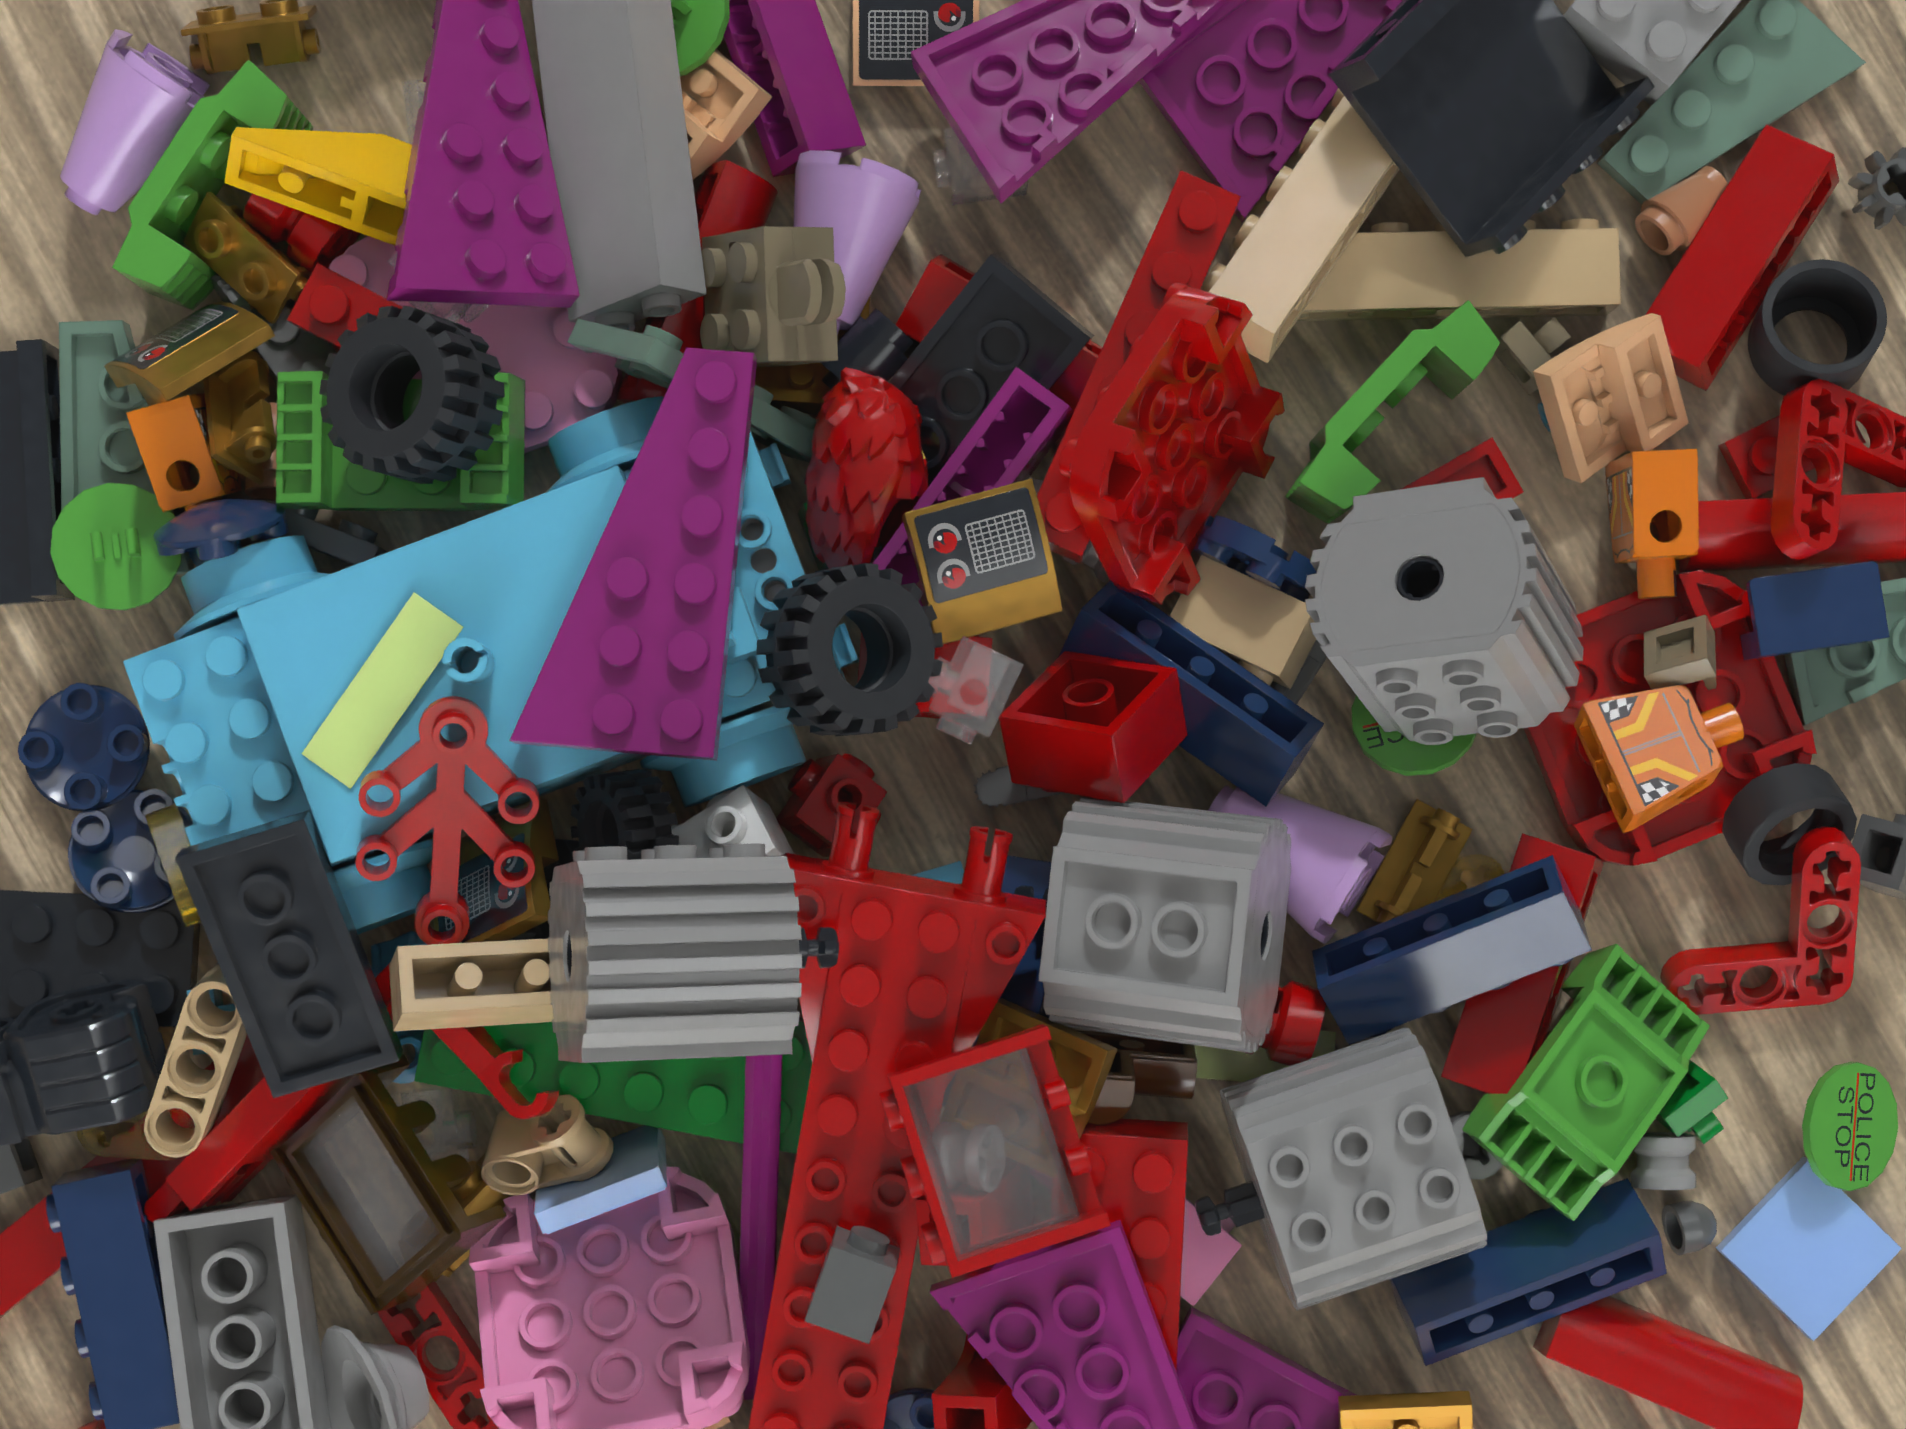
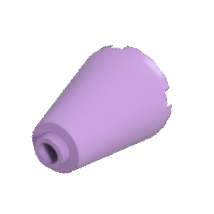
(127, 123)
(867, 214)
(1328, 856)

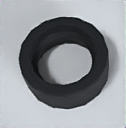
(1774, 798)

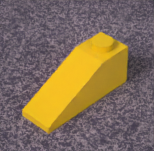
(327, 174)

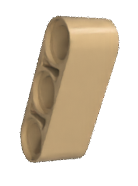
(188, 1086)

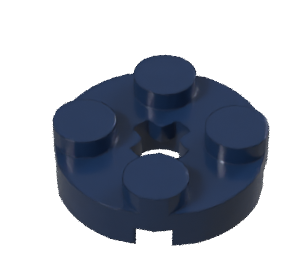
(1254, 555)

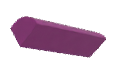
(791, 58)
(996, 452)

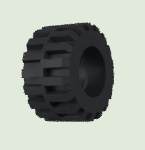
(370, 385)
(896, 641)

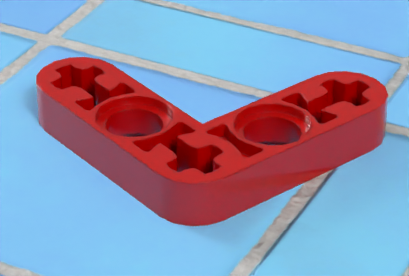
(1821, 425)
(1792, 959)
(450, 1386)

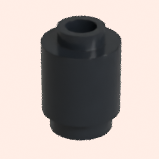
(871, 347)

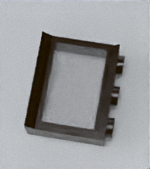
(379, 1192)

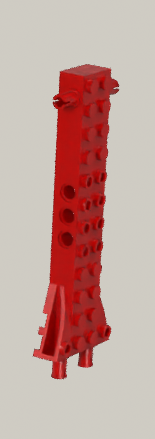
(908, 986)

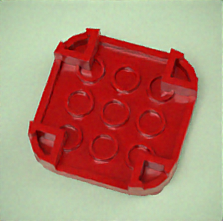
(1170, 442)
(1616, 667)

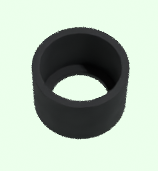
(1828, 289)

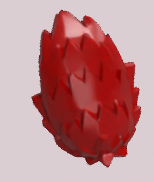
(862, 468)

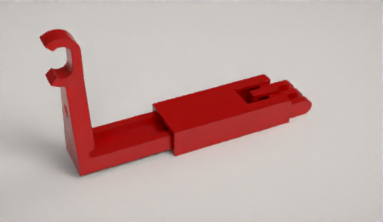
(260, 1123)

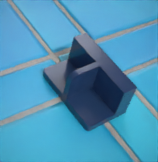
(1815, 610)

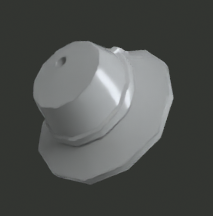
(372, 1383)

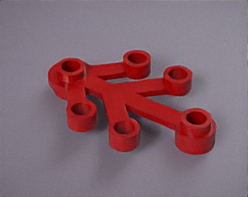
(448, 811)

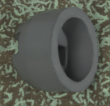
(1688, 1226)

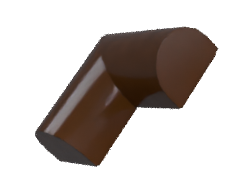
(1143, 1069)

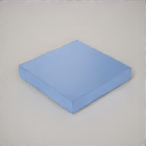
(631, 1174)
(1808, 1249)

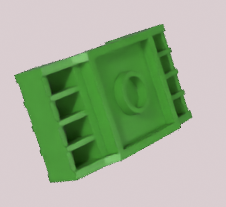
(182, 177)
(1447, 355)
(317, 476)
(1591, 1082)

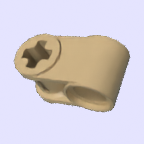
(544, 1149)

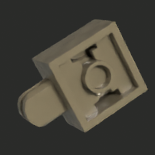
(773, 294)

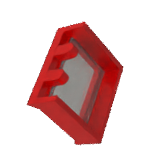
(993, 1151)

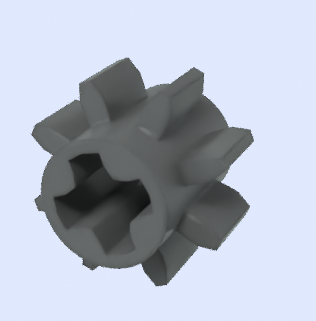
(1870, 188)

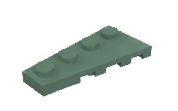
(1746, 78)
(656, 359)
(93, 416)
(1846, 674)

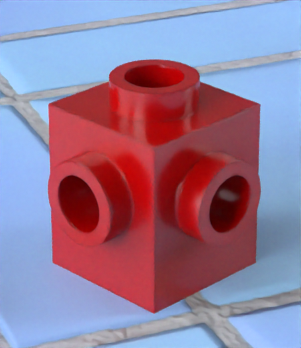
(818, 789)

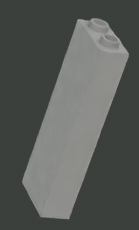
(620, 156)

